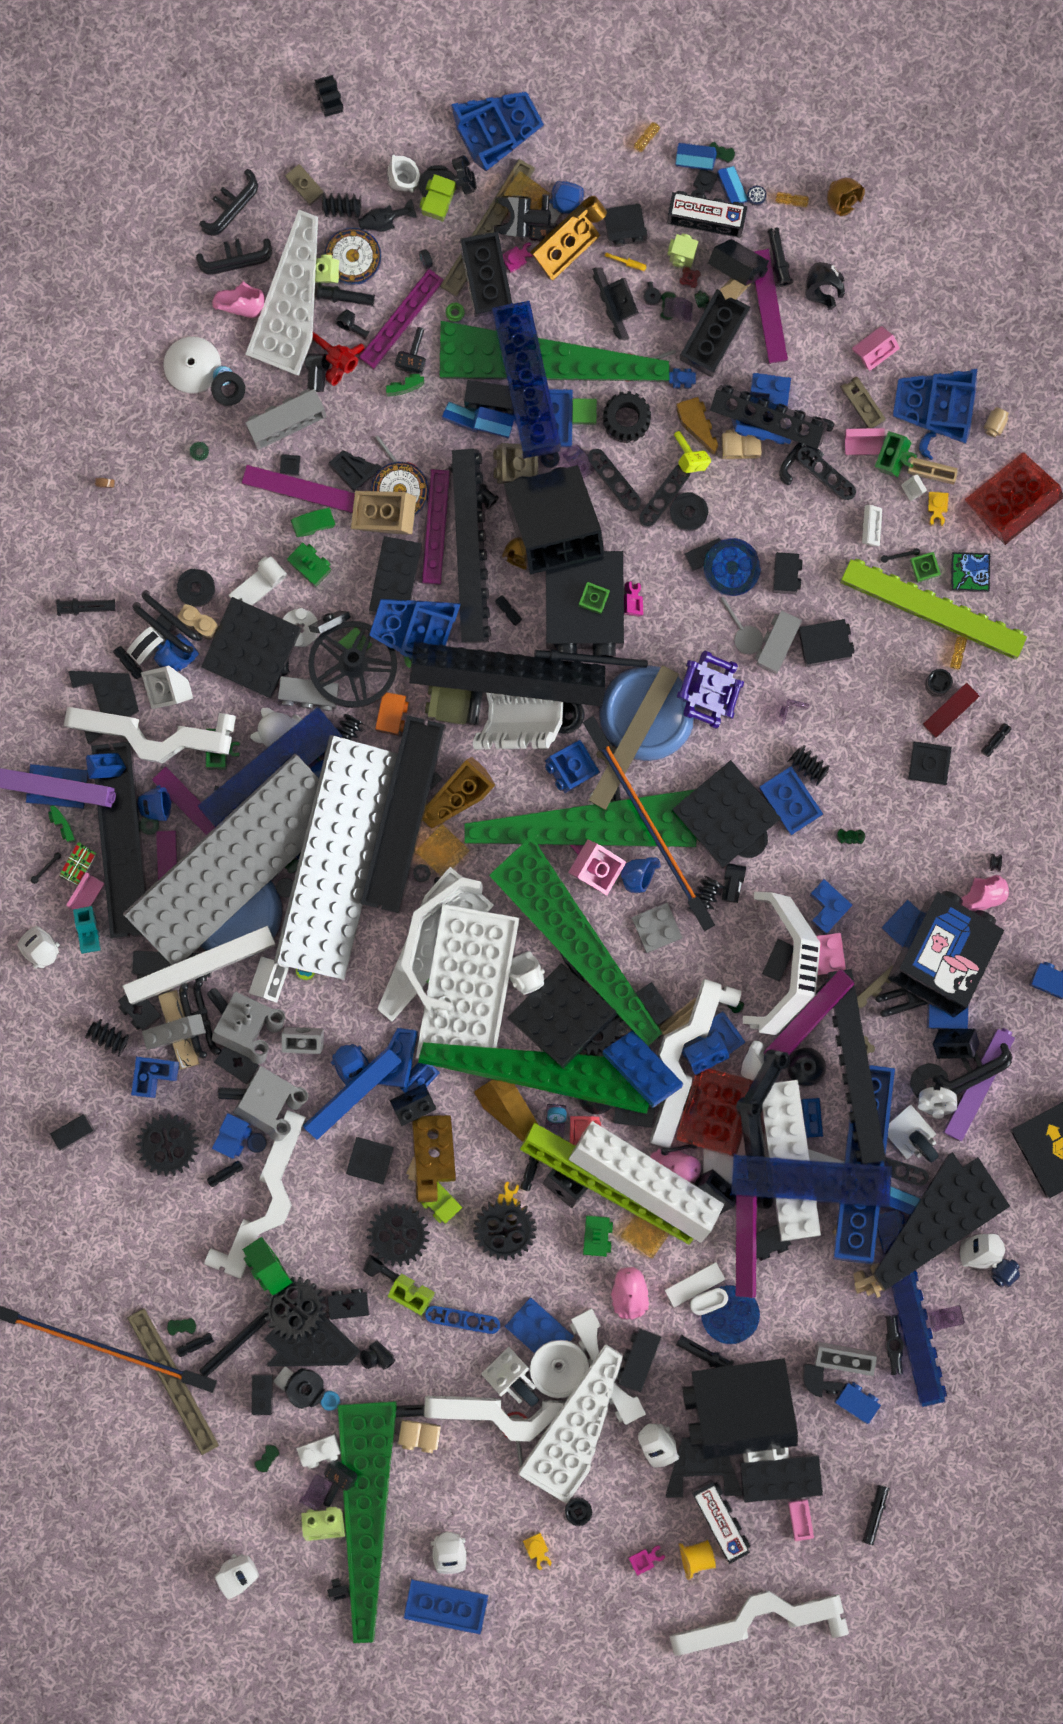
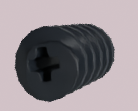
(341, 205)
(349, 727)
(809, 764)
(707, 893)
(107, 1037)

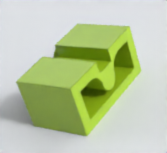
(438, 198)
(445, 1206)
(409, 1295)

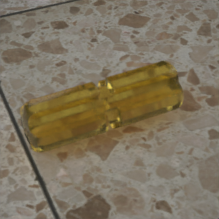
(644, 139)
(796, 200)
(959, 648)

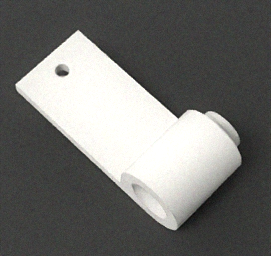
(260, 583)

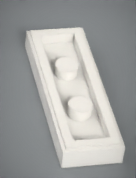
(694, 1284)

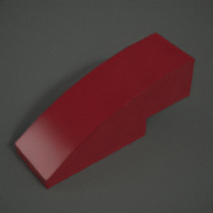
(951, 710)

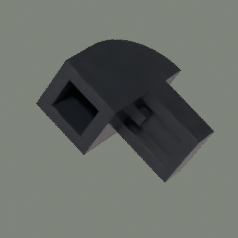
(814, 1383)

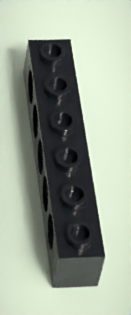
(722, 405)

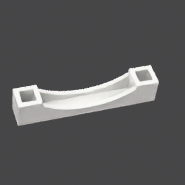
(586, 1326)

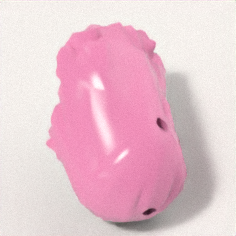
(240, 301)
(986, 893)
(680, 1163)
(630, 1294)

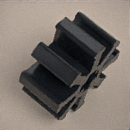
(328, 95)

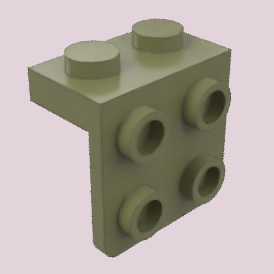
(448, 705)

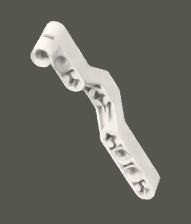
(149, 750)
(671, 1048)
(278, 1209)
(490, 1409)
(758, 1604)

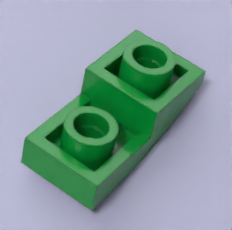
(412, 383)
(313, 521)
(59, 819)

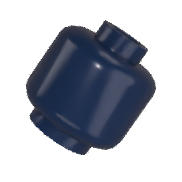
(1006, 1273)

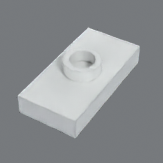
(872, 525)

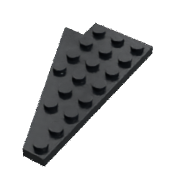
(948, 1211)

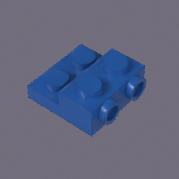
(571, 766)

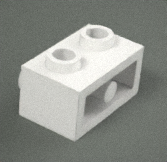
(268, 979)
(319, 1450)

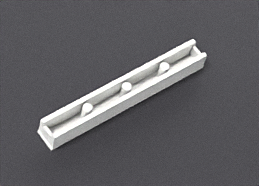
(199, 965)

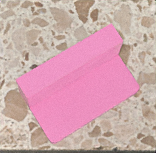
(876, 347)
(864, 441)
(86, 892)

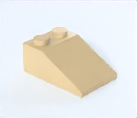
(383, 512)

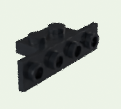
(617, 300)

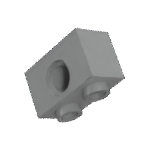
(302, 1040)

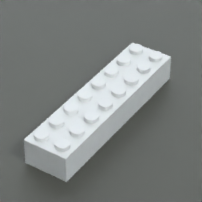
(787, 1140)
(646, 1182)

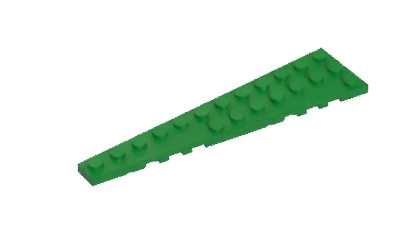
(475, 354)

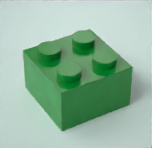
(266, 1266)

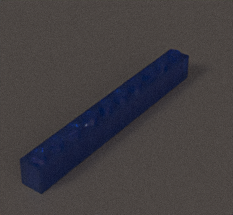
(912, 1321)

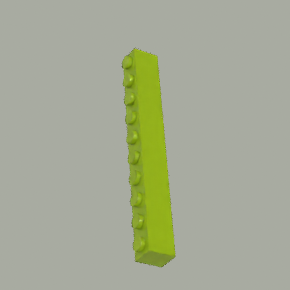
(934, 609)
(555, 1153)

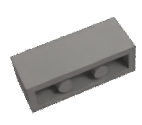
(777, 642)
(304, 693)
(173, 1032)
(845, 1358)

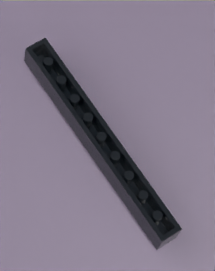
(470, 546)
(857, 1077)

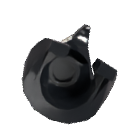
(824, 274)

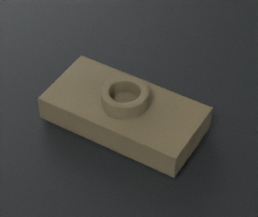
(304, 184)

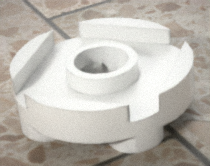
(302, 617)
(937, 1102)

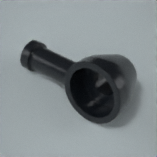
(348, 318)
(374, 1266)

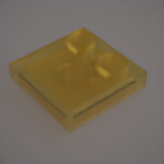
(524, 186)
(442, 850)
(644, 1236)

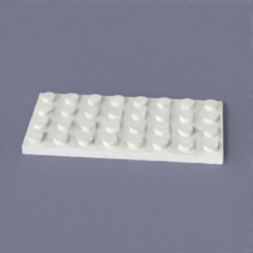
(472, 973)

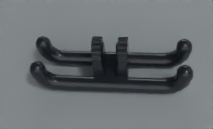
(234, 208)
(236, 262)
(785, 477)
(165, 623)
(912, 1002)
(201, 1010)
(979, 1074)

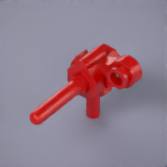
(340, 357)

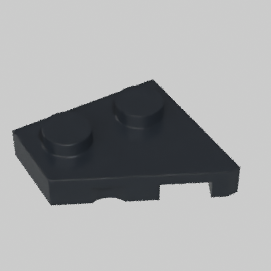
(353, 469)

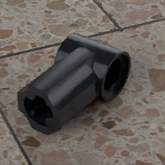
(317, 369)
(733, 879)

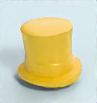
(697, 1558)

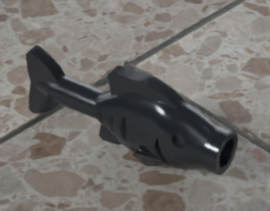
(381, 218)

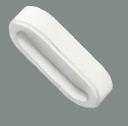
(708, 1301)

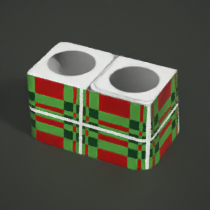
(78, 864)

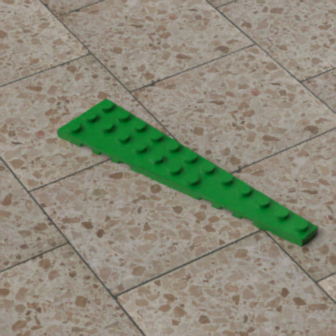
(574, 826)
(545, 900)
(582, 1078)
(366, 1449)

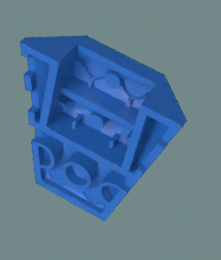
(495, 126)
(938, 402)
(407, 621)

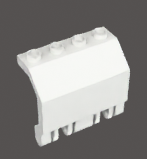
(519, 721)

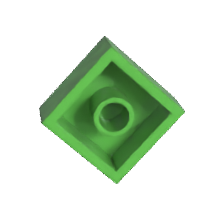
(584, 411)
(925, 567)
(594, 598)
(350, 638)

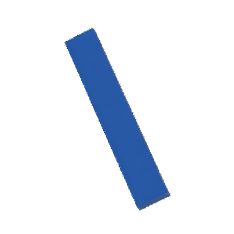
(352, 1093)

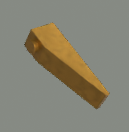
(464, 789)
(506, 1106)

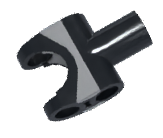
(521, 216)

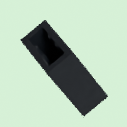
(738, 262)
(826, 642)

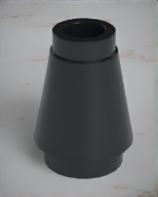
(384, 1356)

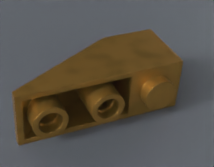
(694, 421)

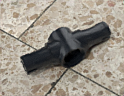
(895, 1356)

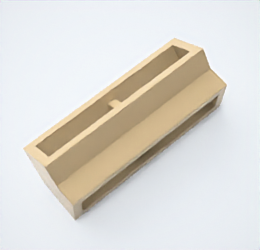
(733, 289)
(932, 473)
(679, 1019)

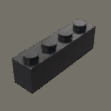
(488, 396)
(151, 961)

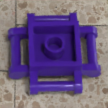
(710, 689)

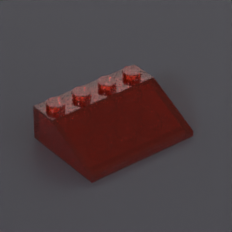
(1015, 498)
(711, 1112)

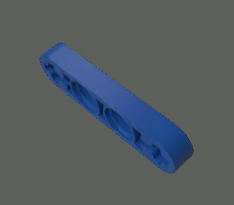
(462, 1322)

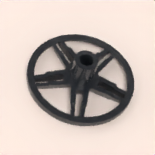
(351, 664)

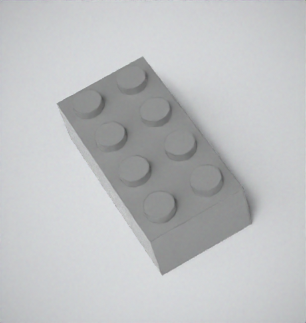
(285, 419)

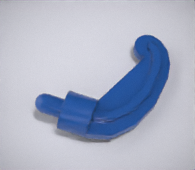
(924, 444)

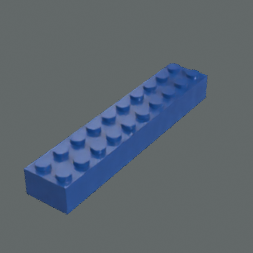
(858, 1224)

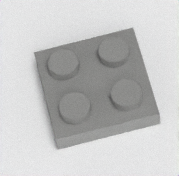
(657, 927)

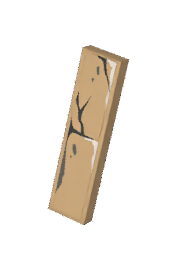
(173, 1011)

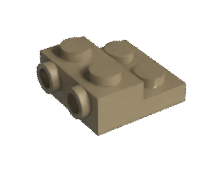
(511, 463)

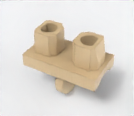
(868, 1284)

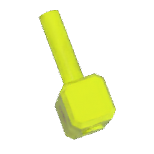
(690, 460)

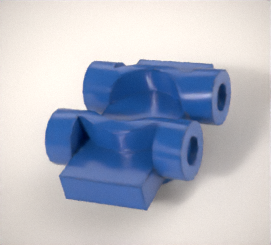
(684, 377)

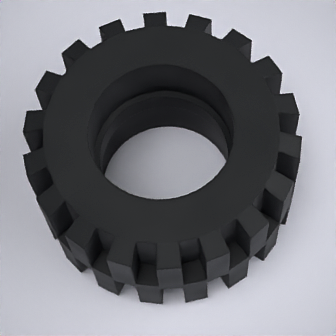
(626, 401)

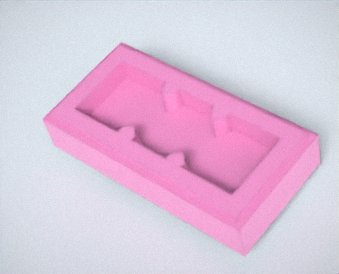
(800, 1519)

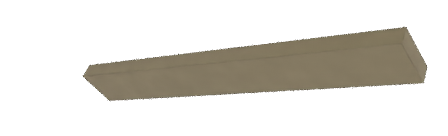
(494, 216)
(635, 735)
(176, 1389)

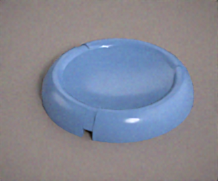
(622, 702)
(260, 911)

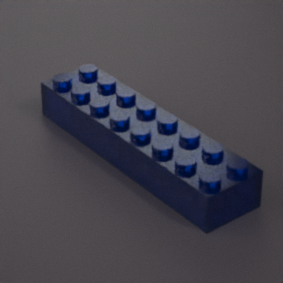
(526, 379)
(305, 738)
(811, 1181)

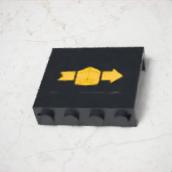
(1042, 1147)

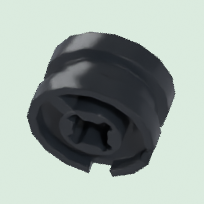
(578, 1520)

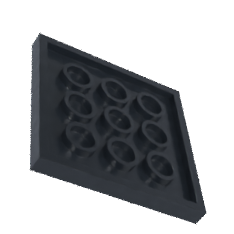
(251, 647)
(726, 814)
(562, 1015)

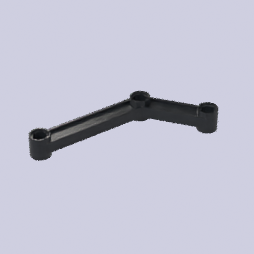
(751, 1107)

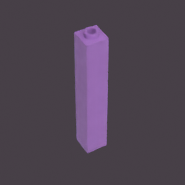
(57, 787)
(974, 1096)

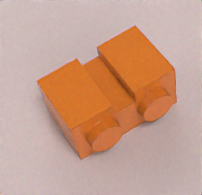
(391, 714)

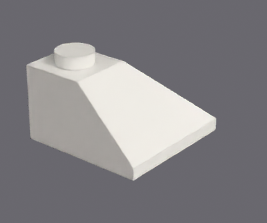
(166, 687)

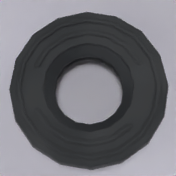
(239, 391)

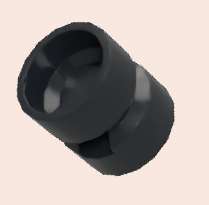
(938, 682)

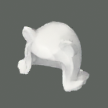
(273, 726)

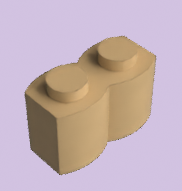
(739, 447)
(201, 623)
(419, 1435)

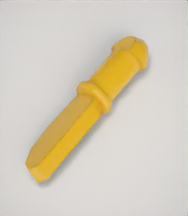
(631, 263)

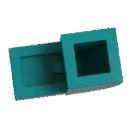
(87, 929)

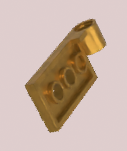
(583, 234)
(428, 1168)

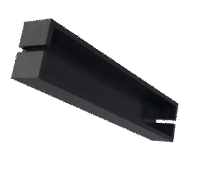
(507, 674)
(403, 814)
(121, 827)

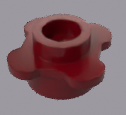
(684, 280)

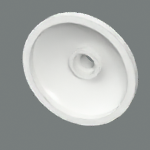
(193, 377)
(558, 1381)

